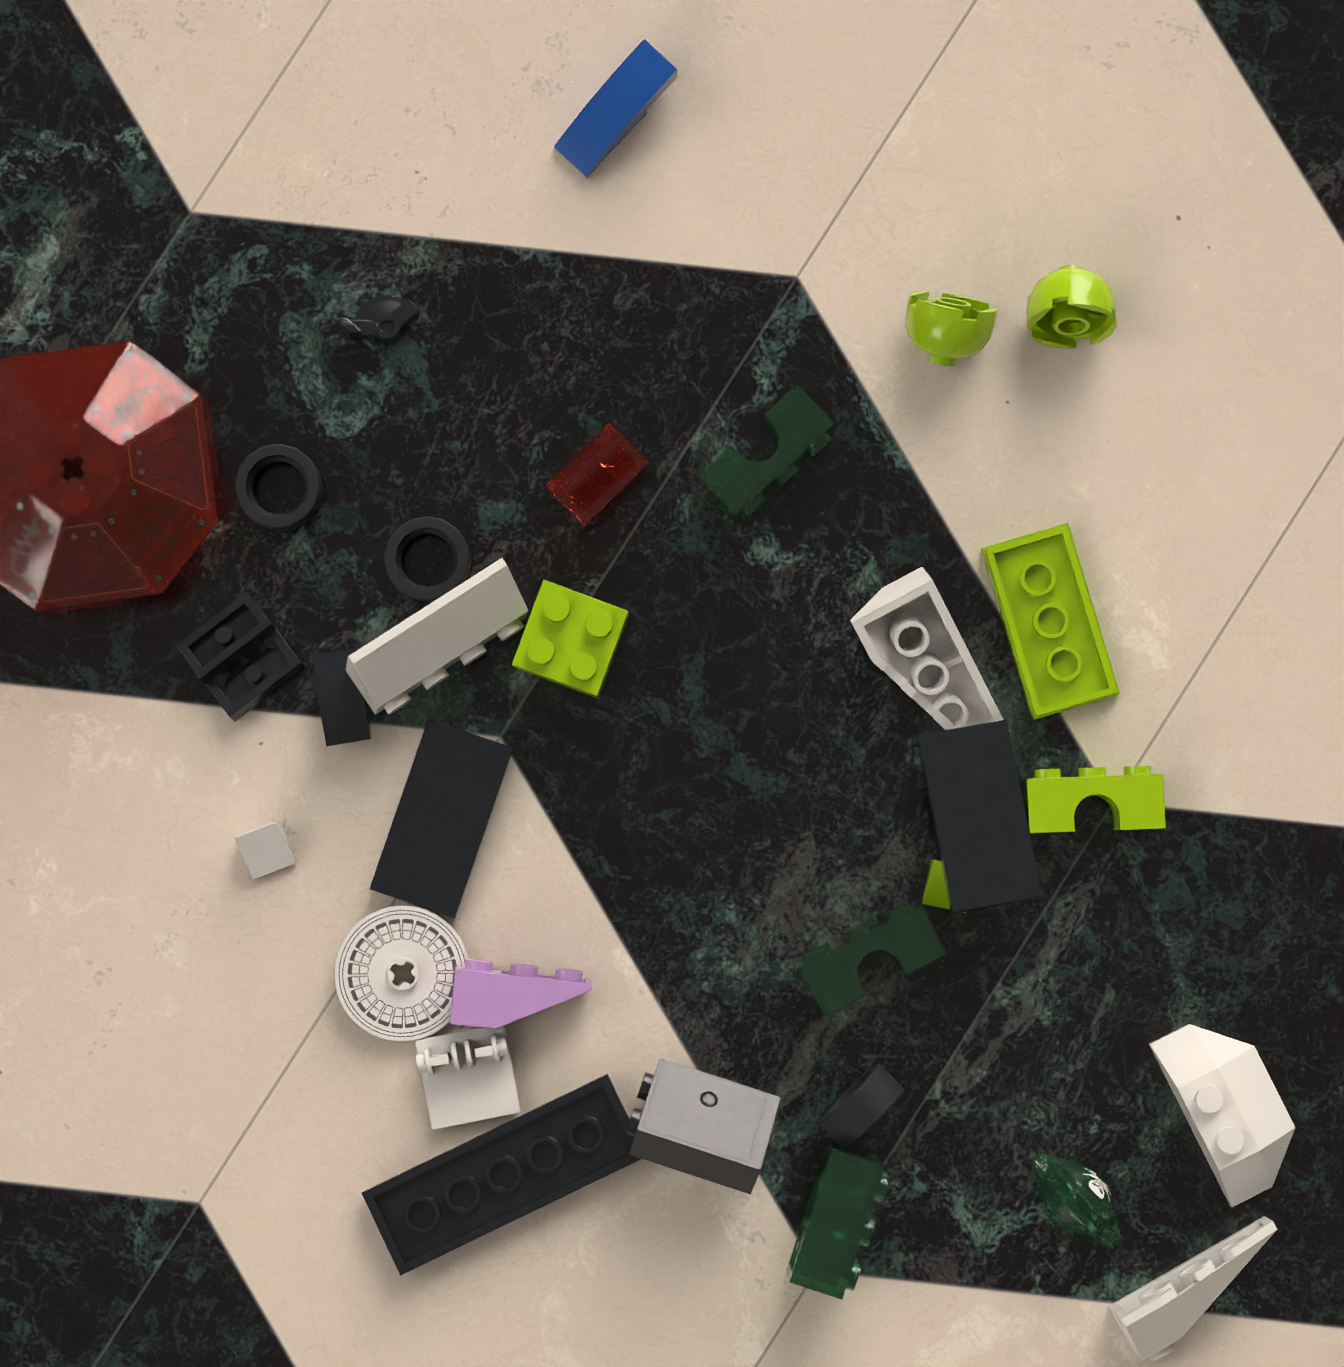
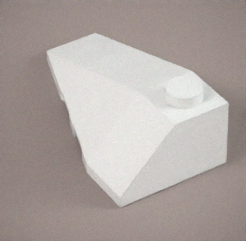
(921, 649)
(1174, 1301)

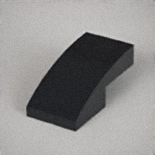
(340, 701)

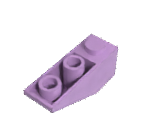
(500, 997)

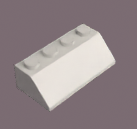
(438, 637)

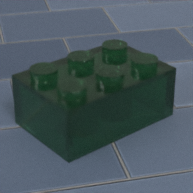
(837, 1221)

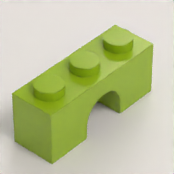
(1133, 797)

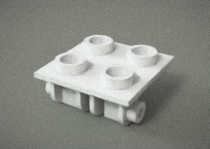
(467, 1076)

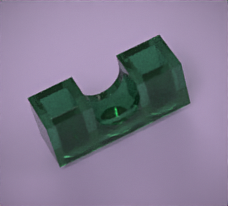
(740, 482)
(834, 971)

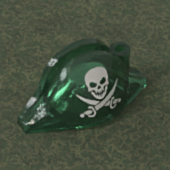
(1076, 1199)

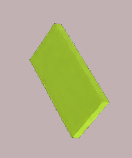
(1050, 621)

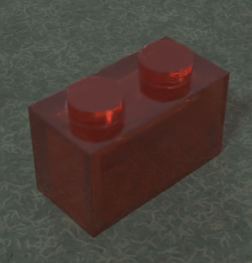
(596, 474)

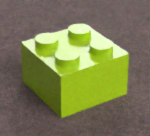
(570, 639)

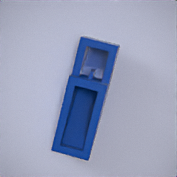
(616, 108)

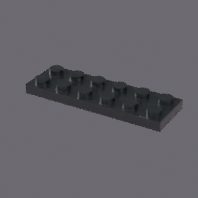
(502, 1174)

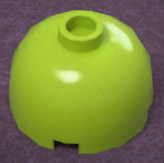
(1069, 307)
(949, 326)

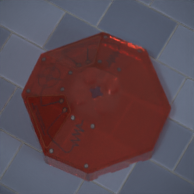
(143, 486)

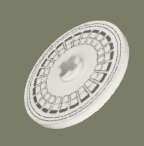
(365, 976)

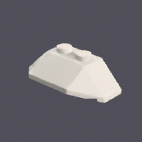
(1228, 1107)

